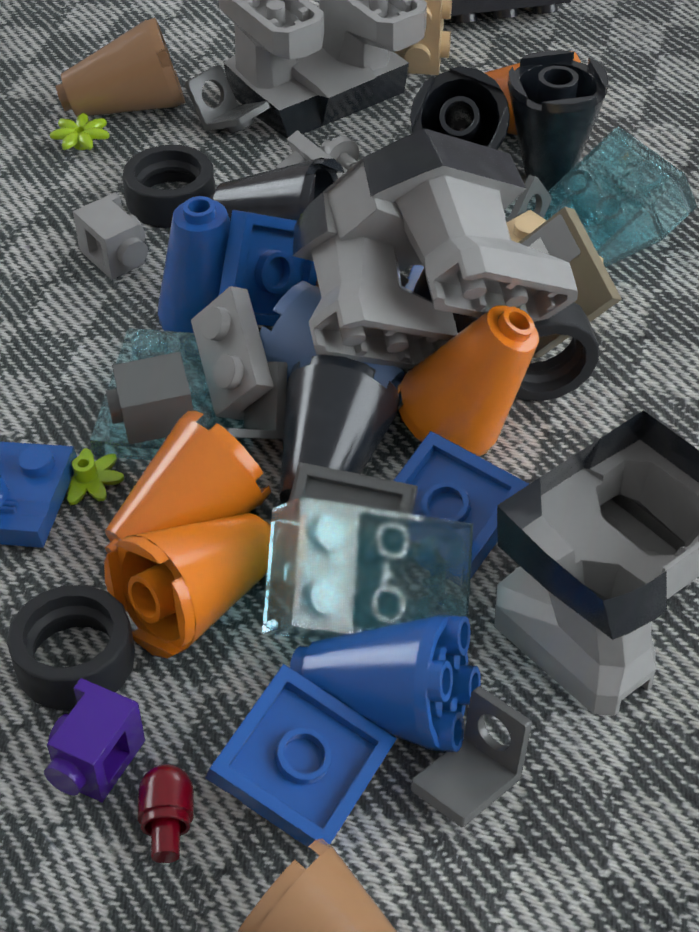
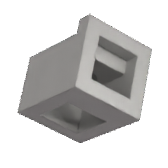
(110, 236)

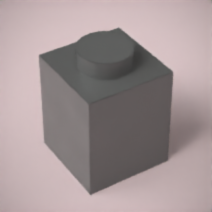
(149, 396)

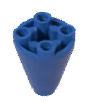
(400, 677)

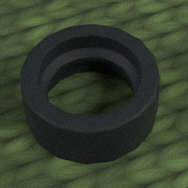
(164, 165)
(569, 368)
(60, 610)

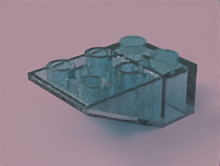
(623, 196)
(361, 568)

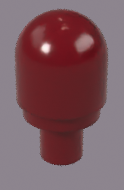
(165, 810)

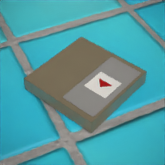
(568, 240)

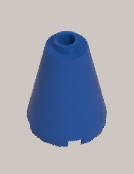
(193, 262)

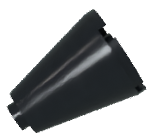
(462, 105)
(555, 110)
(280, 191)
(333, 416)

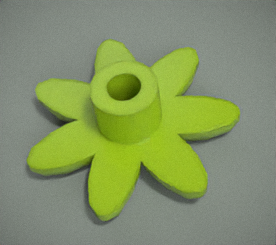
(80, 133)
(92, 476)

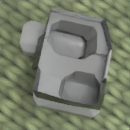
(319, 60)
(429, 206)
(600, 558)

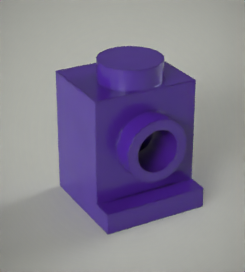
(94, 742)

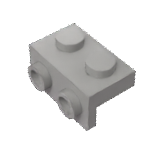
(232, 353)

